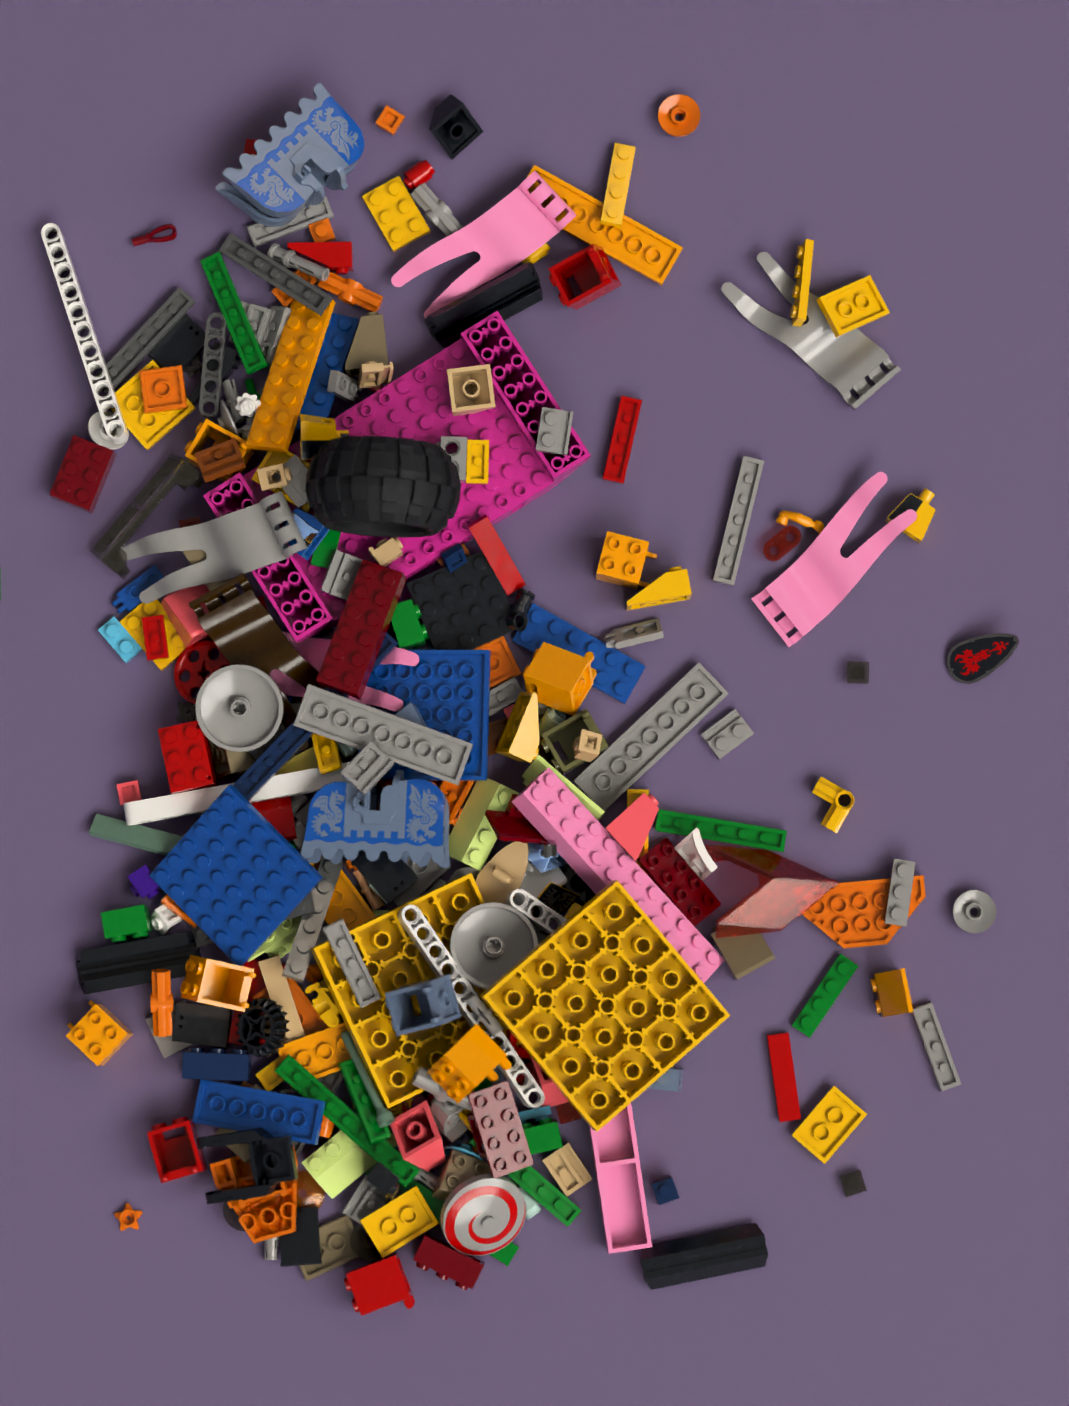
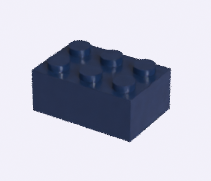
(217, 1065)

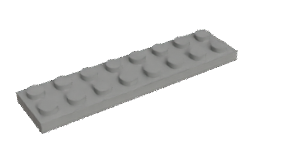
(395, 736)
(651, 737)

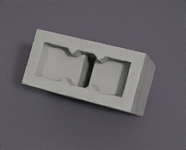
(458, 458)

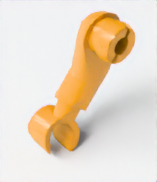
(797, 517)

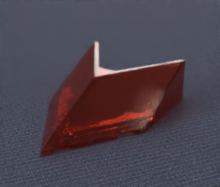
(782, 894)

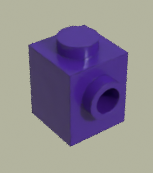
(143, 884)

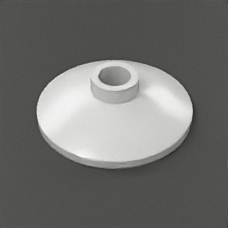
(98, 433)

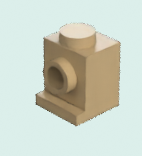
(266, 477)
(386, 551)
(587, 745)

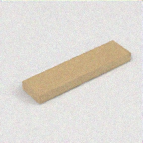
(279, 991)

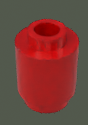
(418, 174)

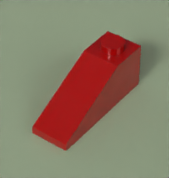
(331, 255)

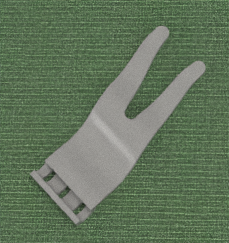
(837, 360)
(231, 542)

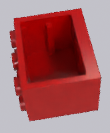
(187, 757)

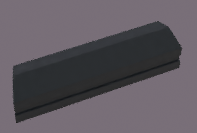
(505, 294)
(133, 962)
(704, 1256)

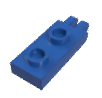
(130, 594)

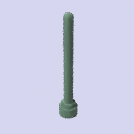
(384, 1116)

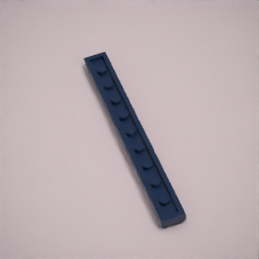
(289, 743)

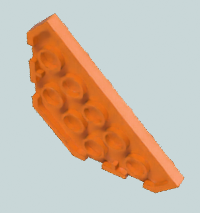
(856, 912)

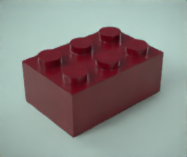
(82, 474)
(448, 1262)

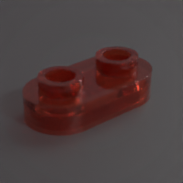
(781, 543)

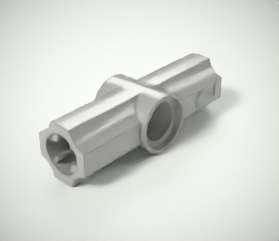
(436, 210)
(424, 1081)

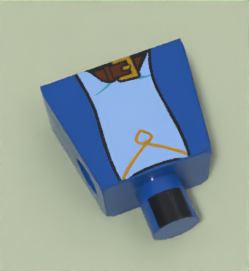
(311, 530)

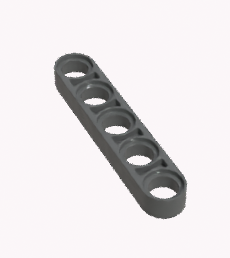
(209, 354)

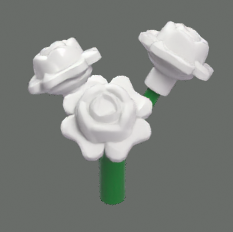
(248, 405)

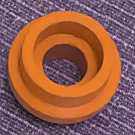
(313, 973)

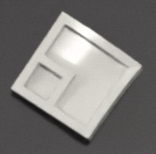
(696, 855)

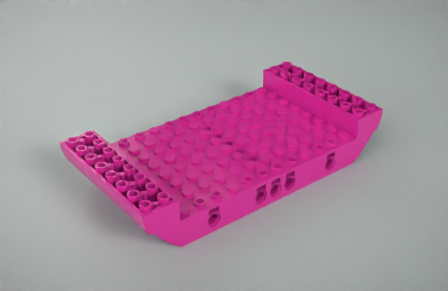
(421, 409)

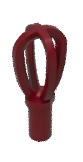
(147, 238)

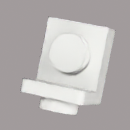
(163, 919)

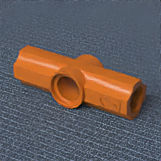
(351, 292)
(161, 1002)

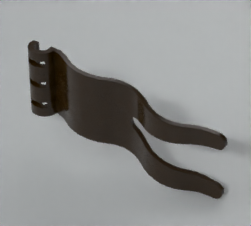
(252, 637)

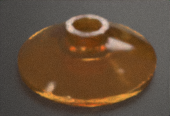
(315, 1193)

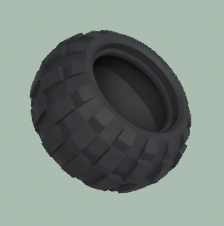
(383, 486)

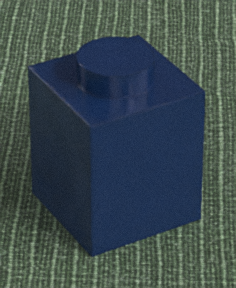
(665, 1190)

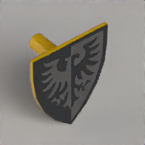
(556, 898)

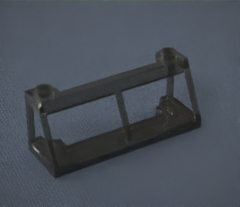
(172, 472)

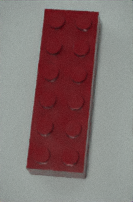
(361, 629)

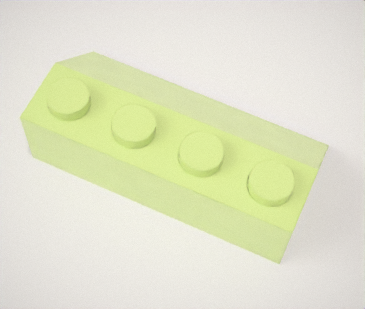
(540, 765)
(472, 834)
(339, 1163)

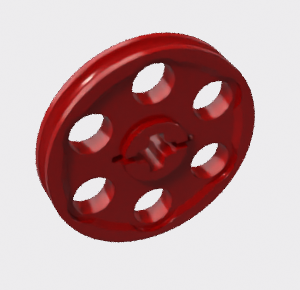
(196, 668)

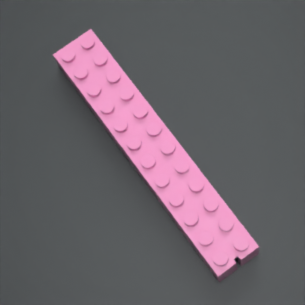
(601, 859)
(620, 1184)

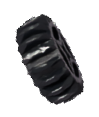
(269, 1027)

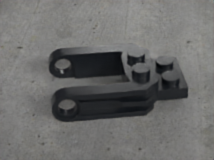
(270, 1160)

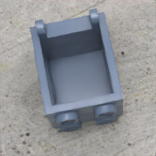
(435, 1000)

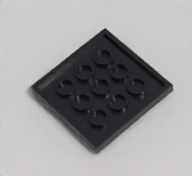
(462, 606)

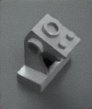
(447, 1120)

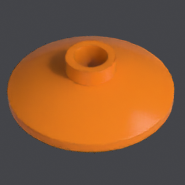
(680, 105)

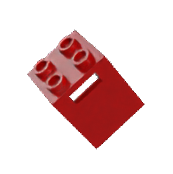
(591, 272)
(178, 1155)
(379, 1285)

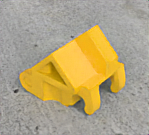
(325, 1004)

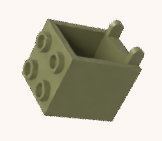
(565, 734)

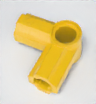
(836, 814)

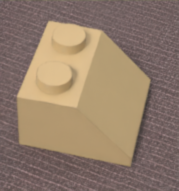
(471, 389)

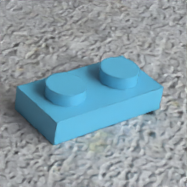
(120, 639)
(538, 1113)

